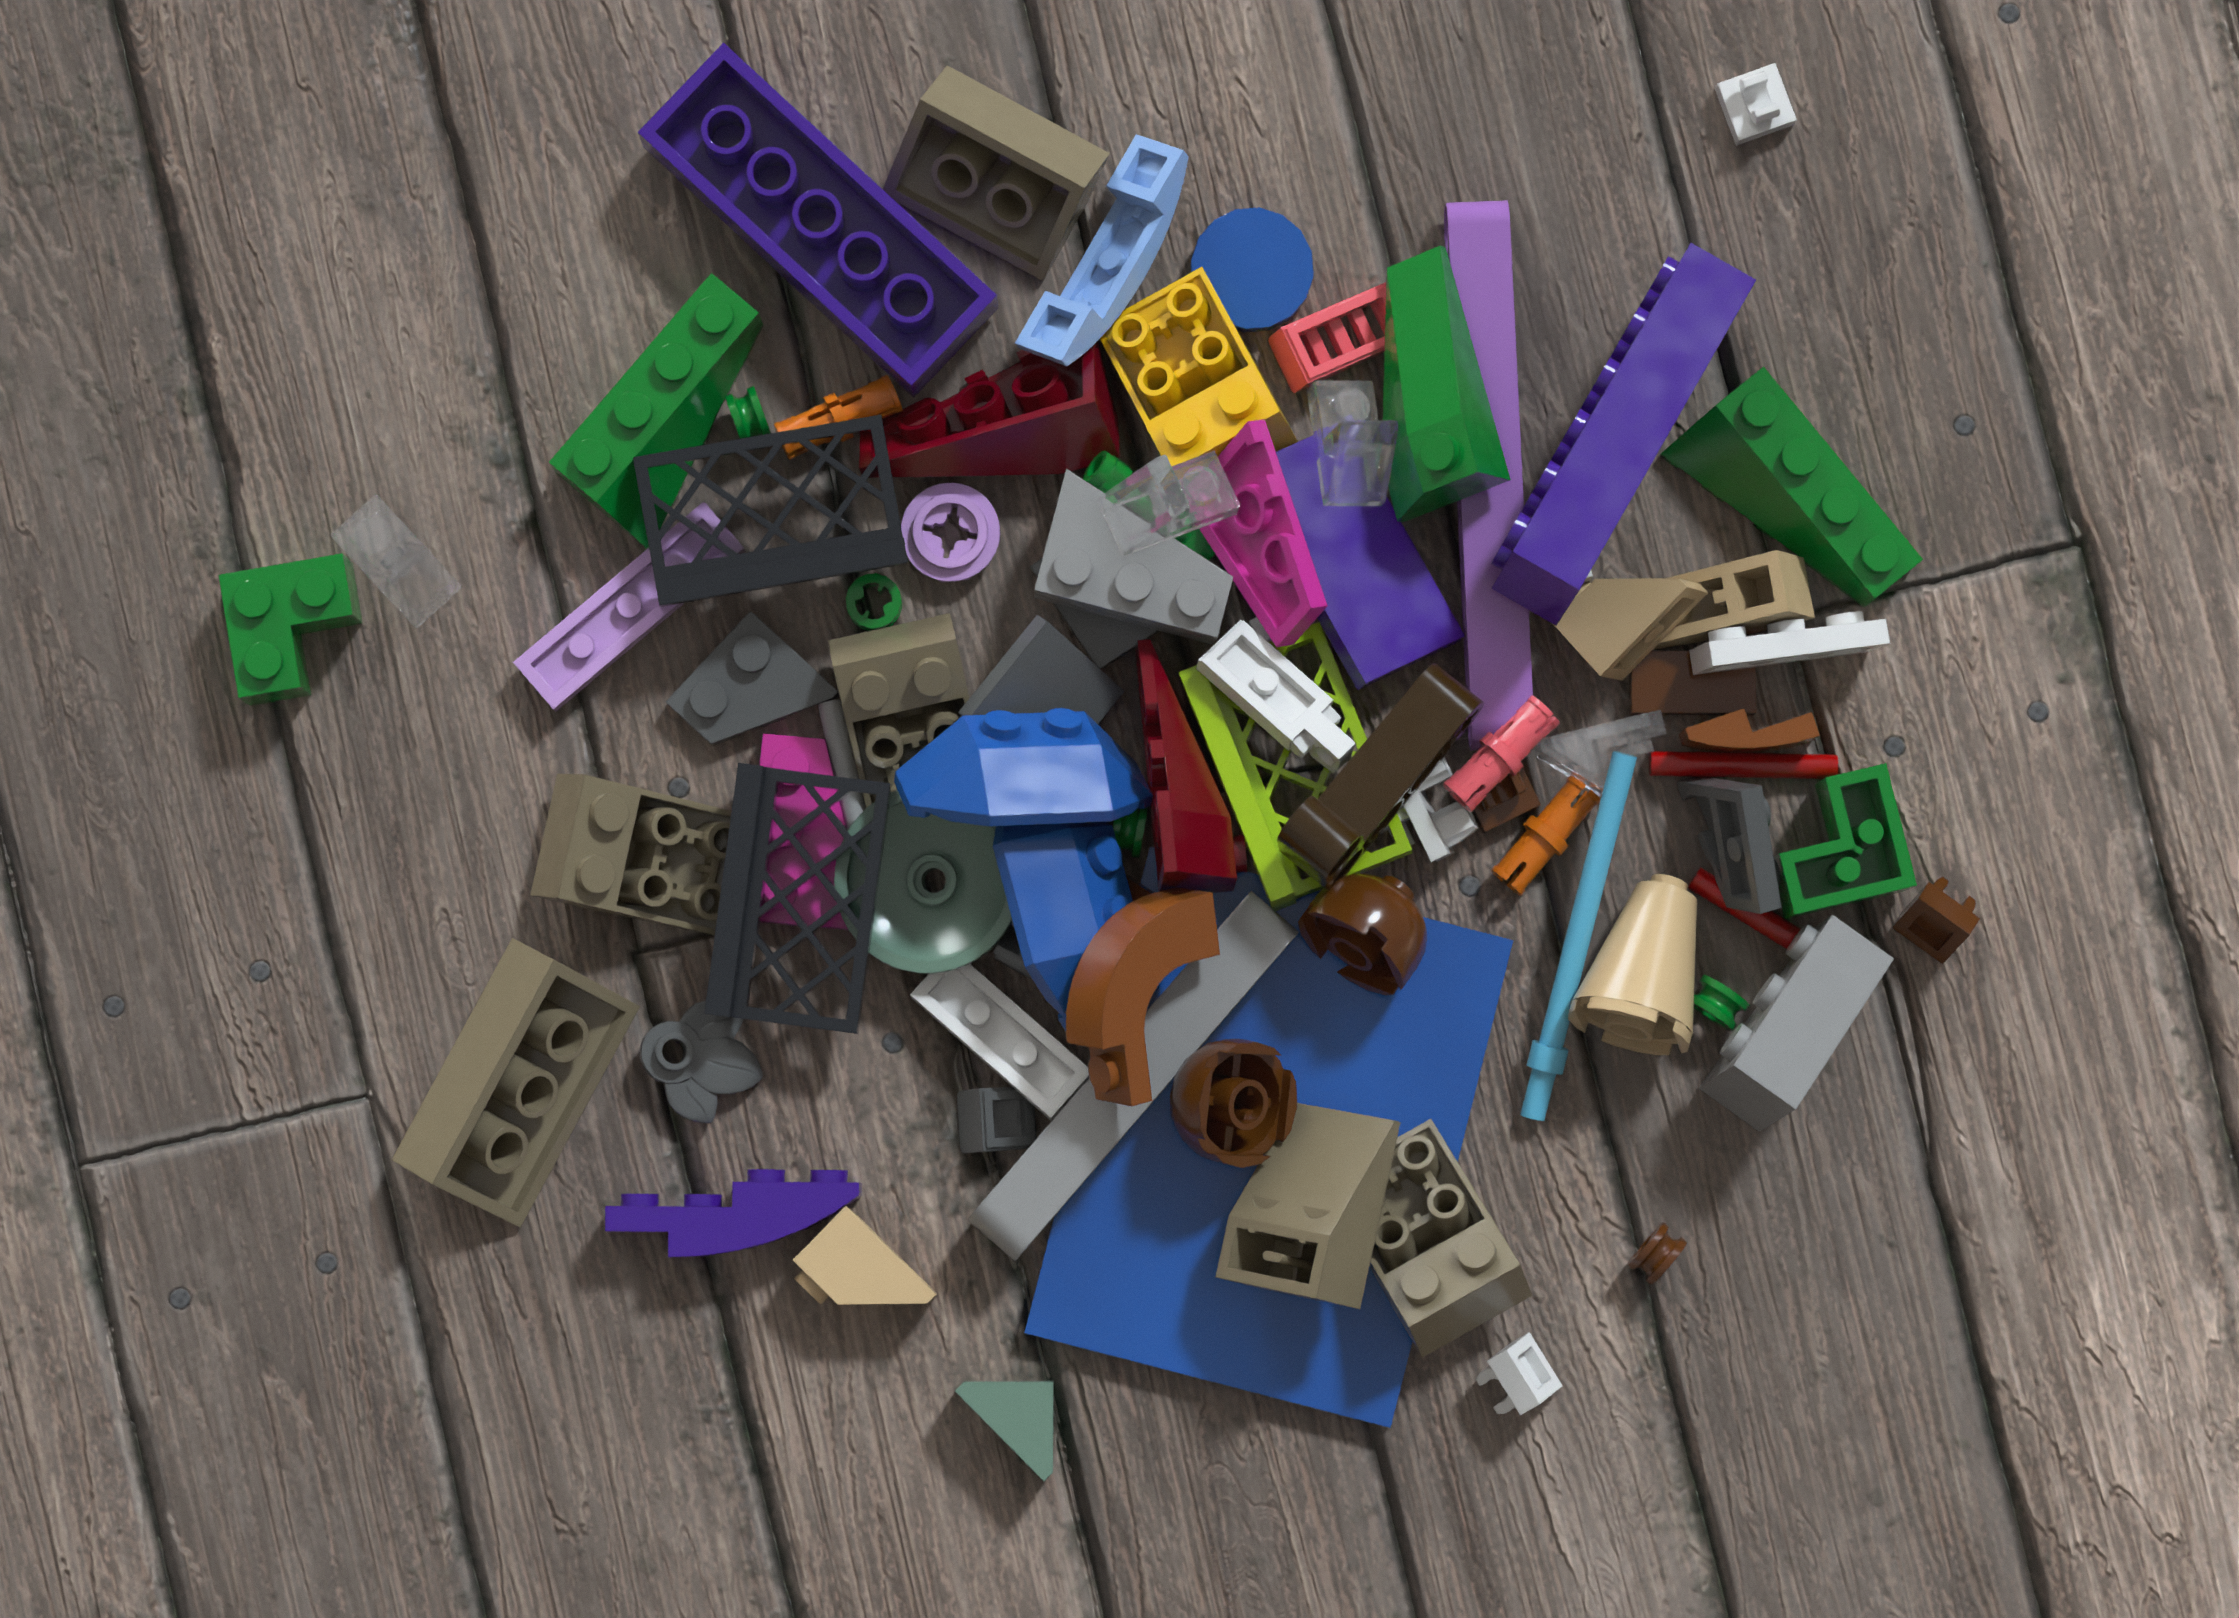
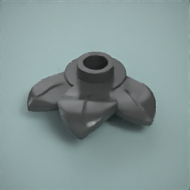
(709, 1064)

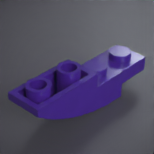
(760, 1213)

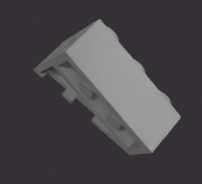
(1152, 588)
(1796, 1023)

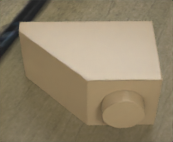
(1625, 619)
(857, 1267)

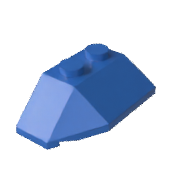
(1023, 772)
(1059, 892)

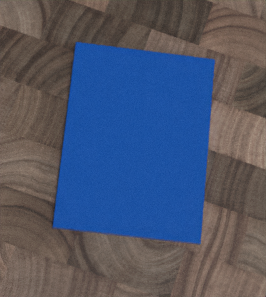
(1145, 1231)

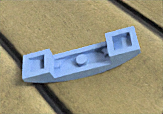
(1117, 258)

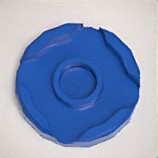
(1256, 266)

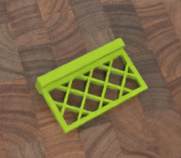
(1245, 787)

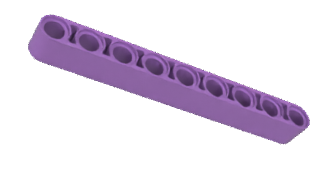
(1493, 625)

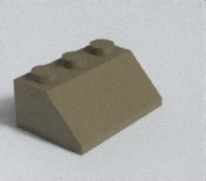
(994, 172)

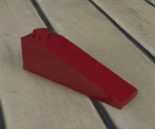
(1013, 423)
(1187, 811)

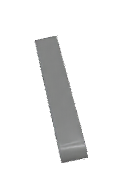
(1173, 1031)

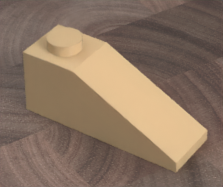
(1745, 594)

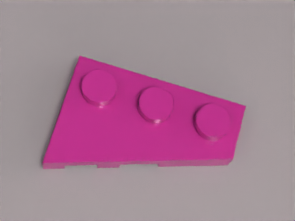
(1265, 540)
(818, 837)

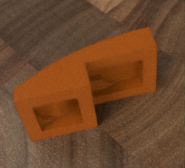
(1734, 734)

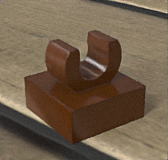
(1506, 802)
(1937, 921)

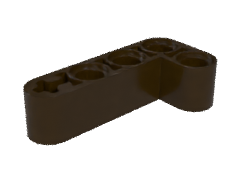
(1337, 828)

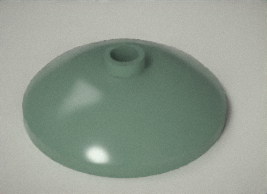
(911, 924)

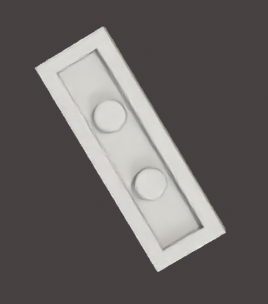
(1788, 642)
(1003, 1037)

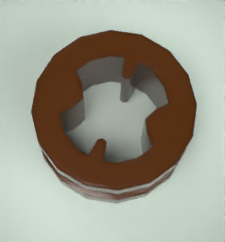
(1657, 1253)

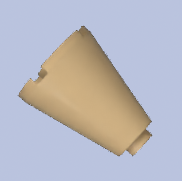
(1644, 972)

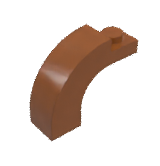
(1119, 978)

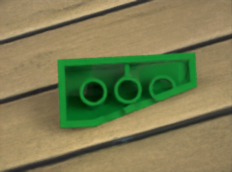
(1435, 392)

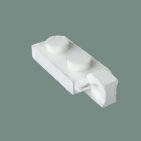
(1277, 696)

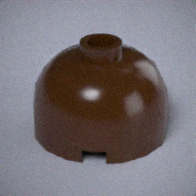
(1370, 928)
(1233, 1101)

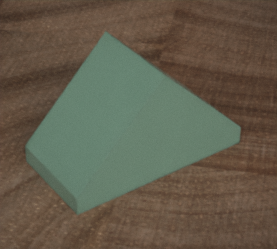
(1019, 1415)

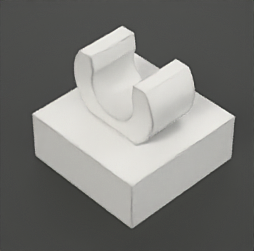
(1755, 104)
(1522, 1374)

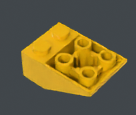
(1191, 371)

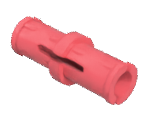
(1501, 753)

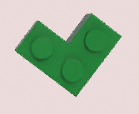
(270, 611)
(1864, 849)

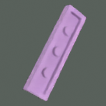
(614, 616)

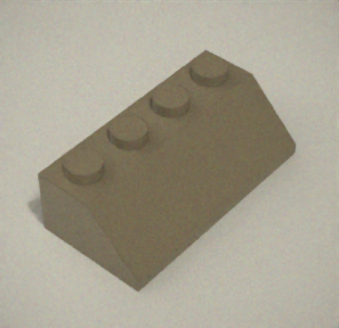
(515, 1083)

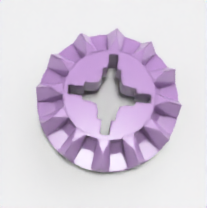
(932, 509)

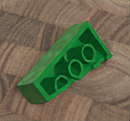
(661, 406)
(1794, 488)

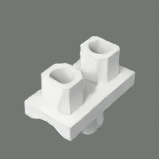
(1436, 829)

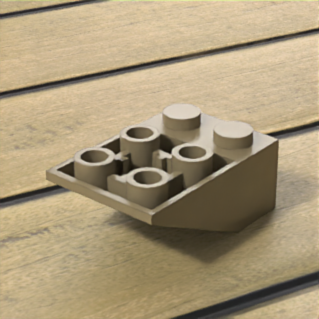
(898, 692)
(633, 853)
(1313, 1208)
(1440, 1247)

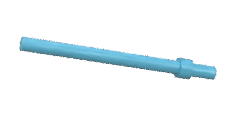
(1547, 1054)

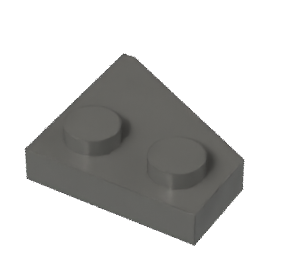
(748, 684)
(1737, 841)

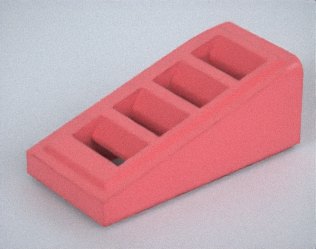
(1294, 358)

